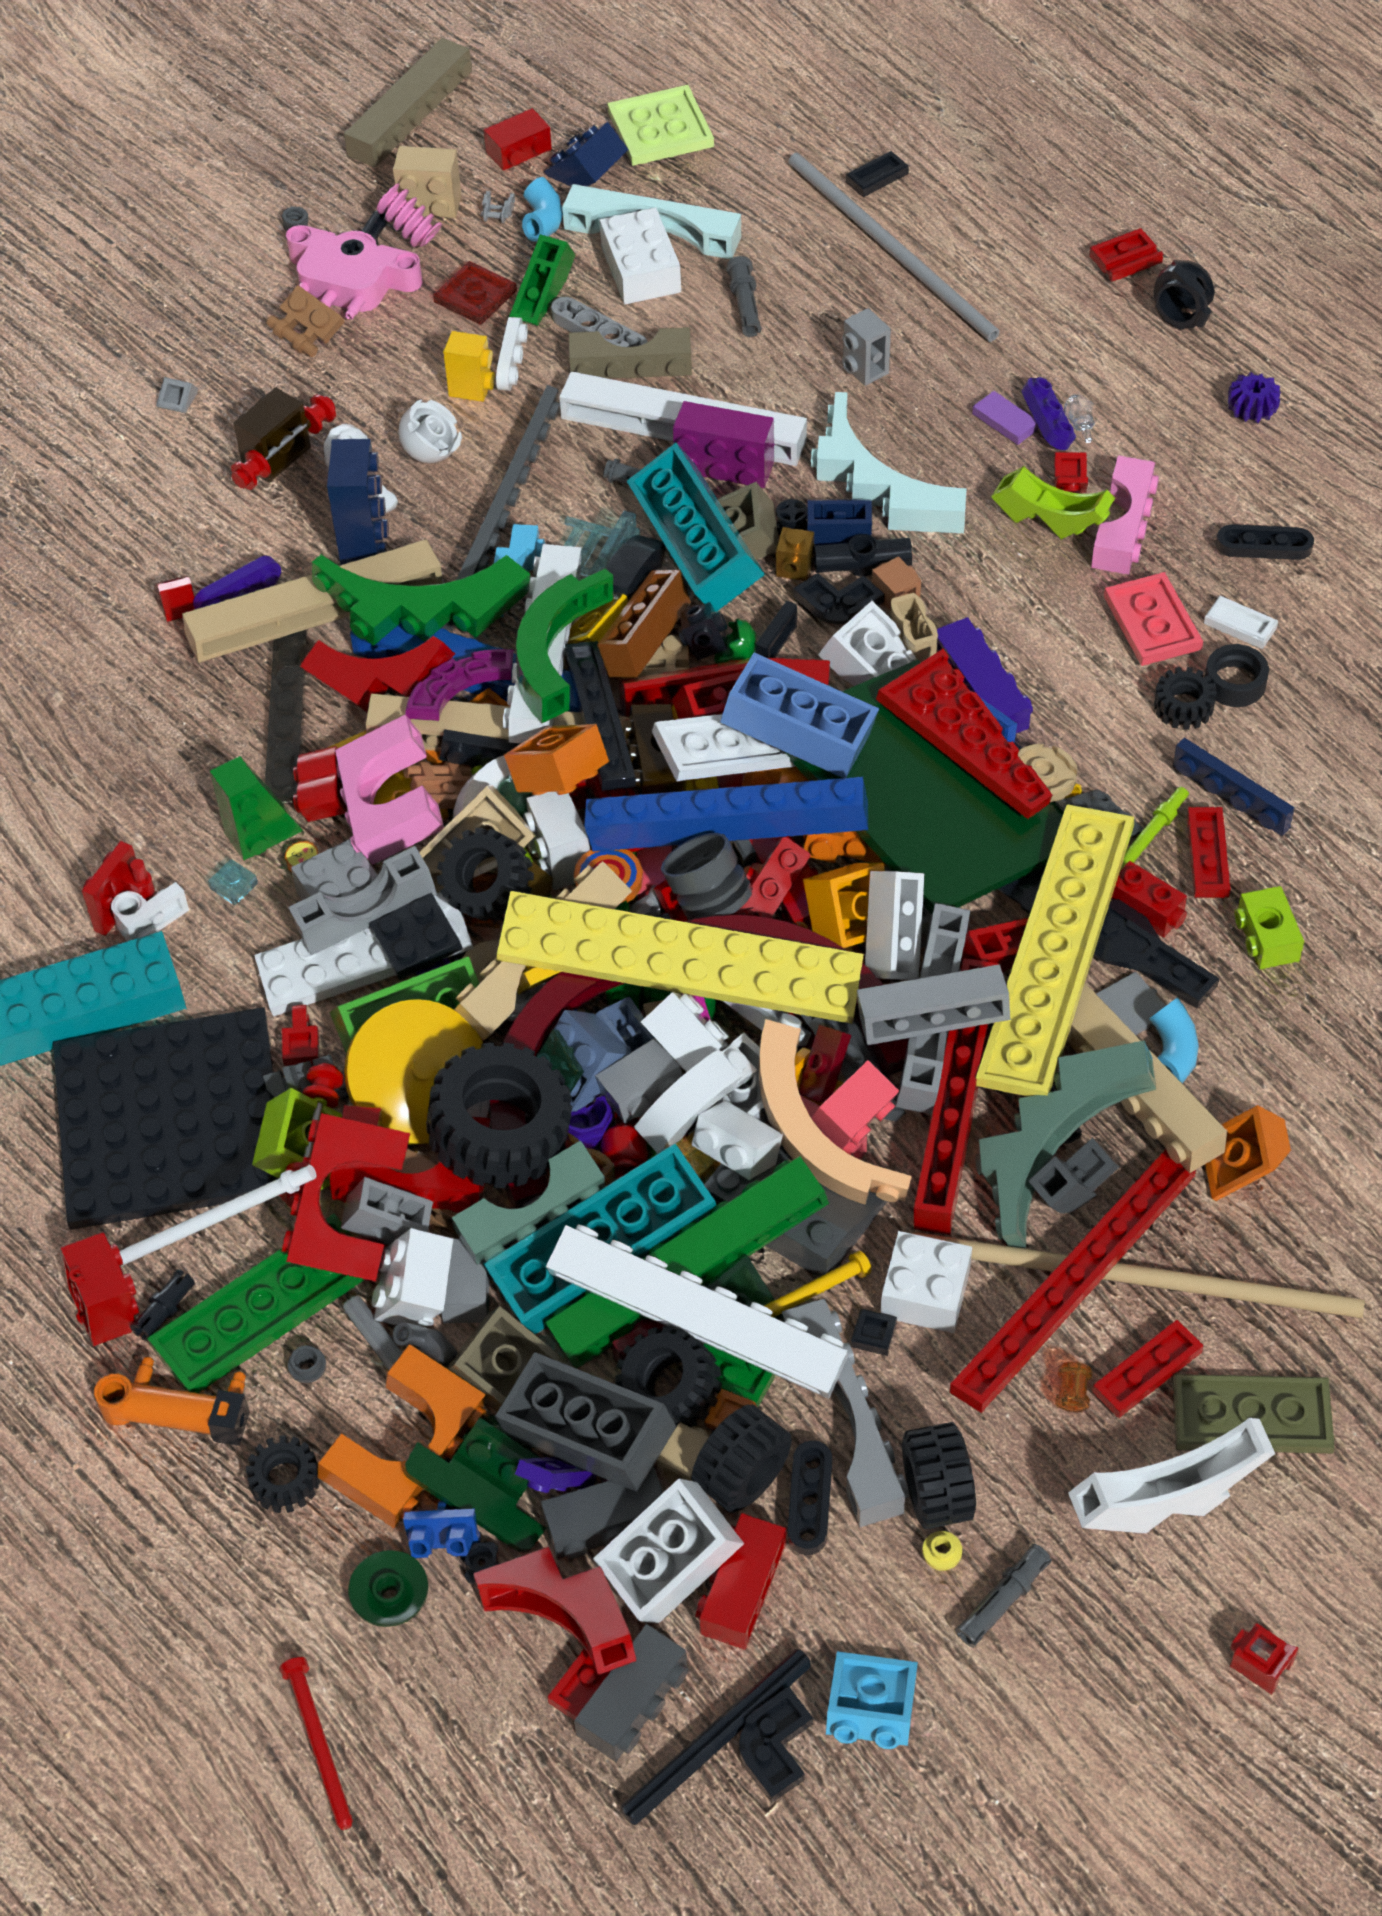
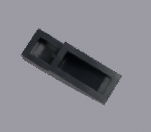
(635, 562)

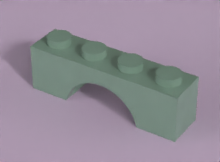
(490, 1229)

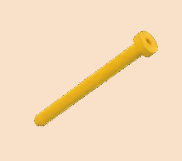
(857, 1265)

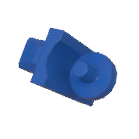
(441, 1529)

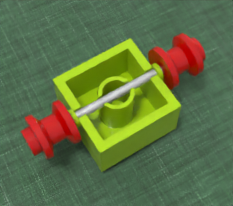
(288, 1122)

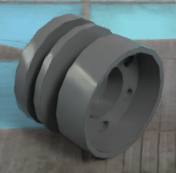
(707, 877)

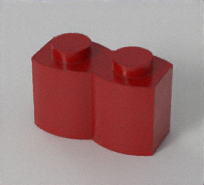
(318, 785)

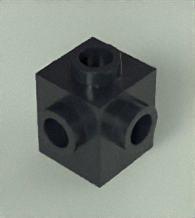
(703, 630)

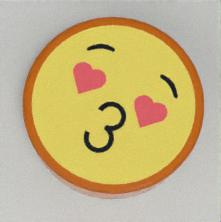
(299, 852)

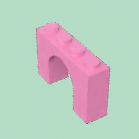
(363, 768)

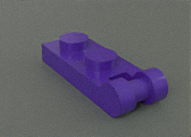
(553, 1474)

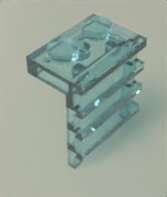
(622, 532)

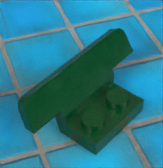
(482, 1479)

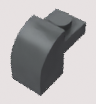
(1073, 1182)

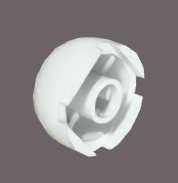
(429, 432)

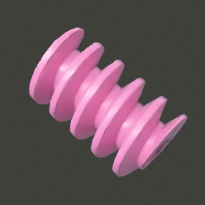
(407, 217)

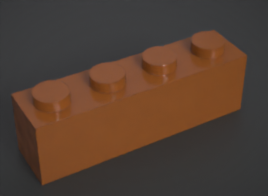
(644, 623)

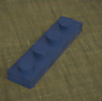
(1233, 787)

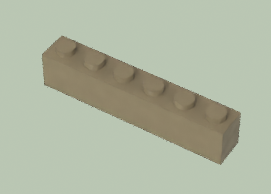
(408, 102)

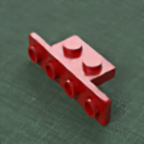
(773, 878)

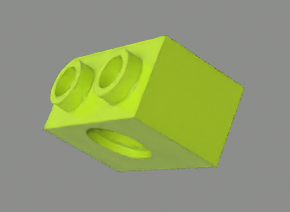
(1269, 927)

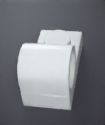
(141, 918)

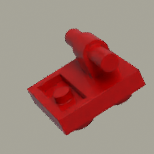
(116, 875)

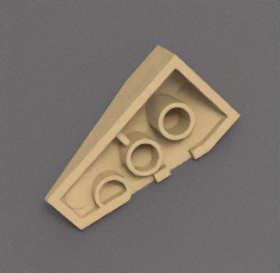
(485, 811)

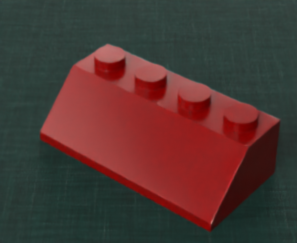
(664, 686)

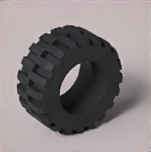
(505, 1076)

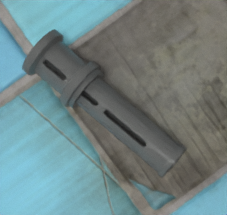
(743, 287)

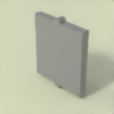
(1132, 1002)

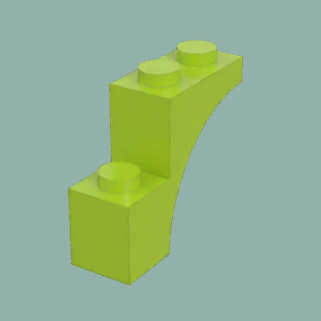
(1065, 512)

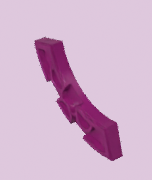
(454, 676)

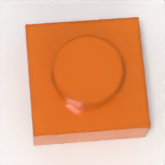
(726, 1405)

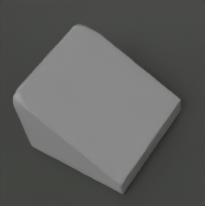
(176, 395)

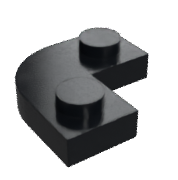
(833, 605)
(764, 1741)

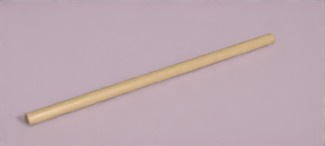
(1171, 1279)

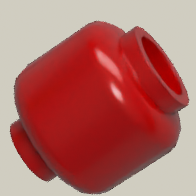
(624, 1148)

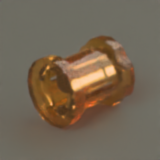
(1073, 1386)

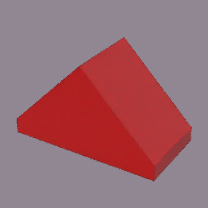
(176, 597)

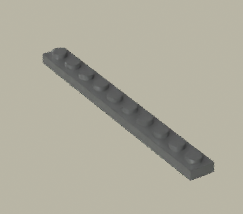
(508, 492)

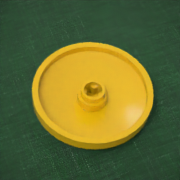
(397, 1058)

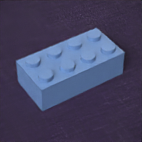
(799, 715)

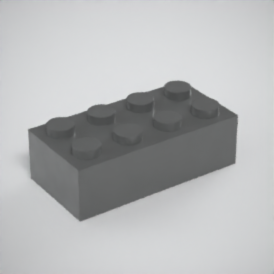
(586, 1421)

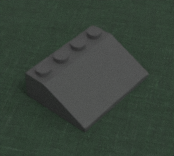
(821, 1239)

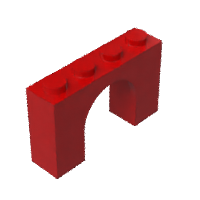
(434, 1184)
(313, 1239)

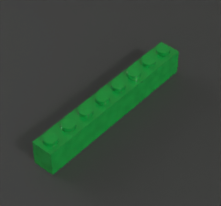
(701, 1248)

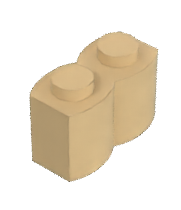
(916, 629)

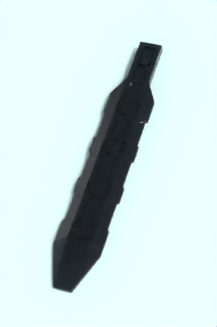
(1132, 943)

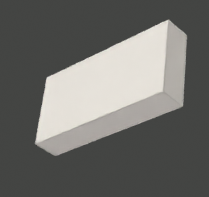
(1241, 622)

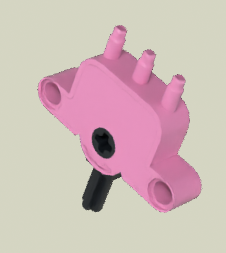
(352, 266)

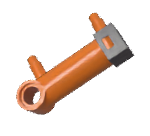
(218, 1415)

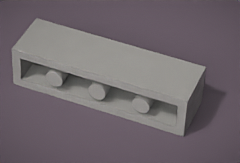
(933, 1004)

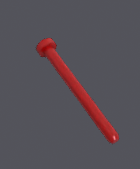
(295, 1671)

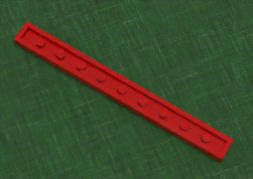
(1070, 1283)

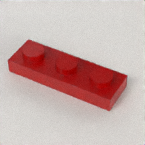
(1208, 852)
(1147, 1368)

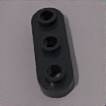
(1265, 542)
(810, 1483)

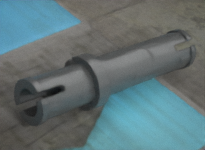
(1014, 1583)

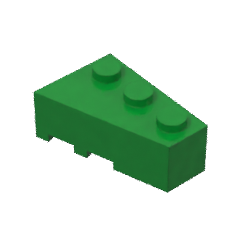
(250, 810)

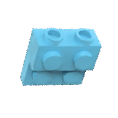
(871, 1699)

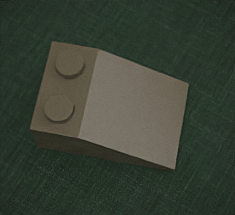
(753, 518)
(497, 1356)

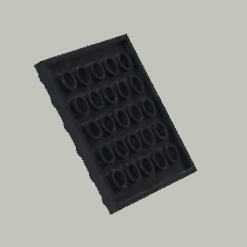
(162, 1116)

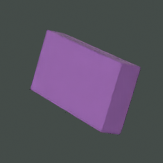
(1005, 417)

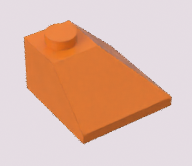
(1253, 1148)

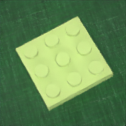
(660, 125)

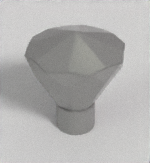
(646, 904)

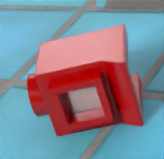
(1262, 1656)

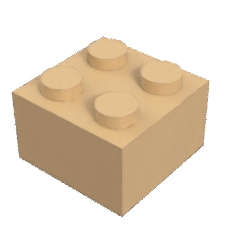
(430, 177)

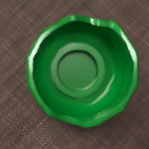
(740, 643)

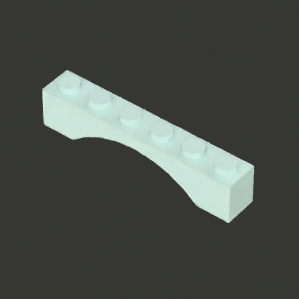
(708, 229)

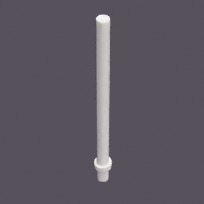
(288, 1182)

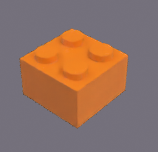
(557, 759)

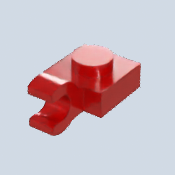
(300, 1041)

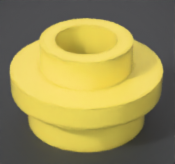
(938, 1560)

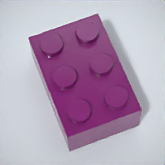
(726, 442)

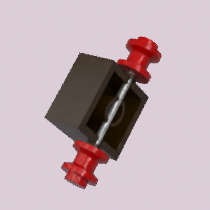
(276, 435)

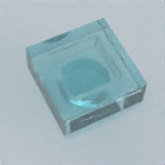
(232, 882)

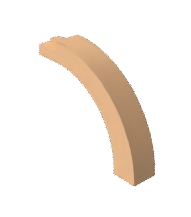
(803, 1138)

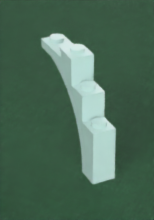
(906, 501)

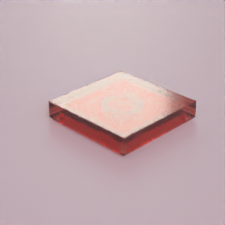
(475, 292)

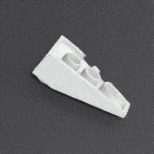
(866, 647)

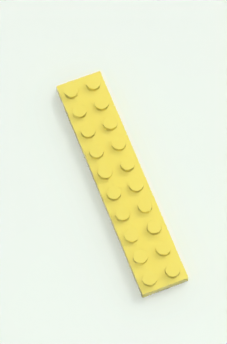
(1056, 951)
(680, 957)

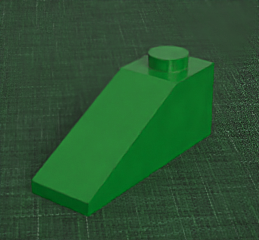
(543, 279)

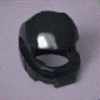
(1184, 286)

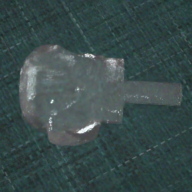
(1079, 412)

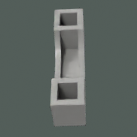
(329, 919)

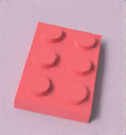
(1153, 619)

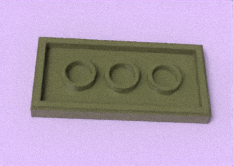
(1290, 1408)

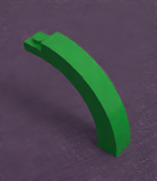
(547, 616)

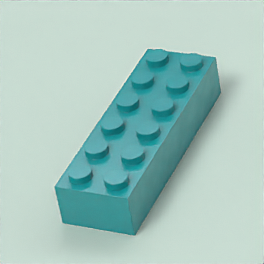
(695, 528)
(87, 996)
(636, 1210)

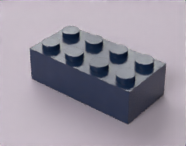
(356, 500)

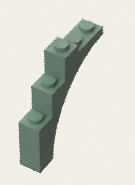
(1084, 1088)

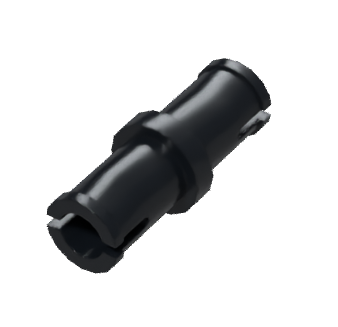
(162, 1305)

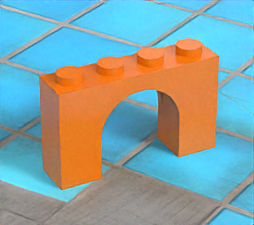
(381, 1484)

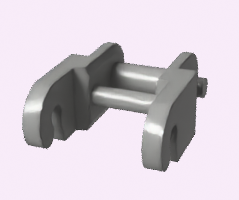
(506, 209)

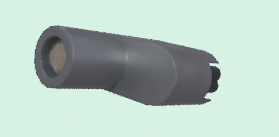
(426, 1340)

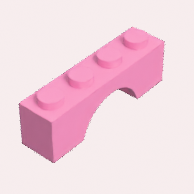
(1117, 540)

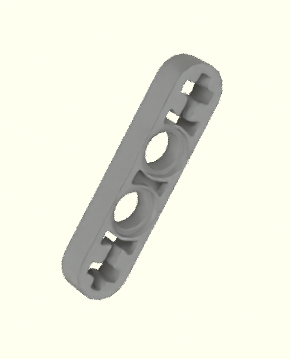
(571, 314)

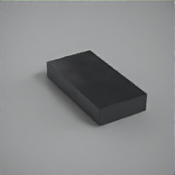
(877, 174)
(778, 631)

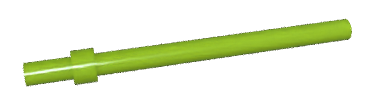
(1162, 816)

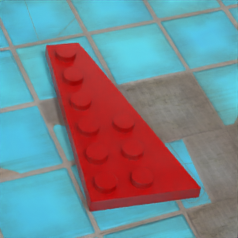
(961, 726)

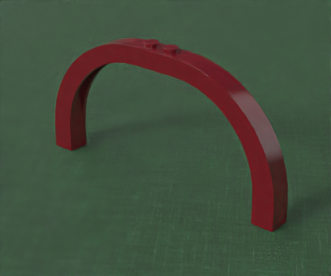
(570, 990)

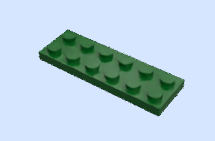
(246, 1317)

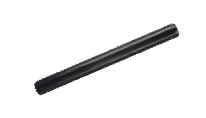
(713, 1737)

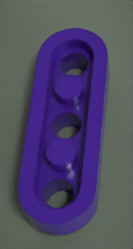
(1048, 413)
(252, 577)

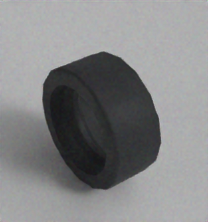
(1243, 657)

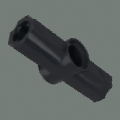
(861, 554)

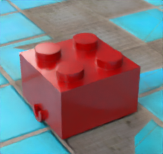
(99, 1288)

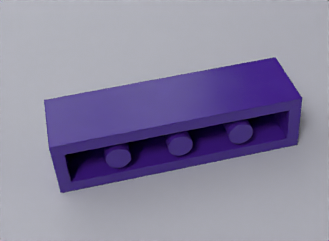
(984, 671)

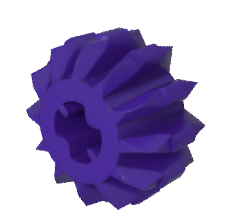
(1254, 397)

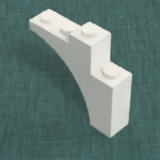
(1182, 1485)

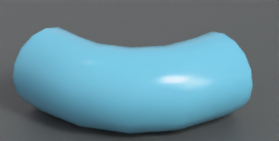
(546, 207)
(1177, 1038)

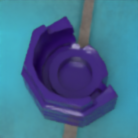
(591, 1123)

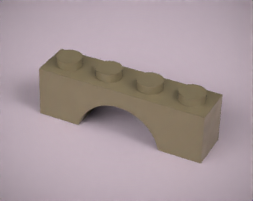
(662, 356)

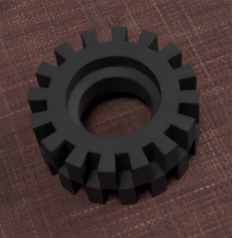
(1185, 712)
(278, 1454)

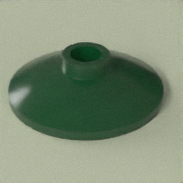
(387, 1572)

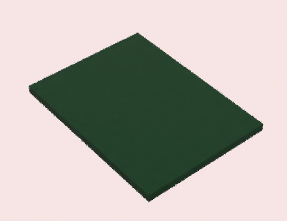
(935, 814)

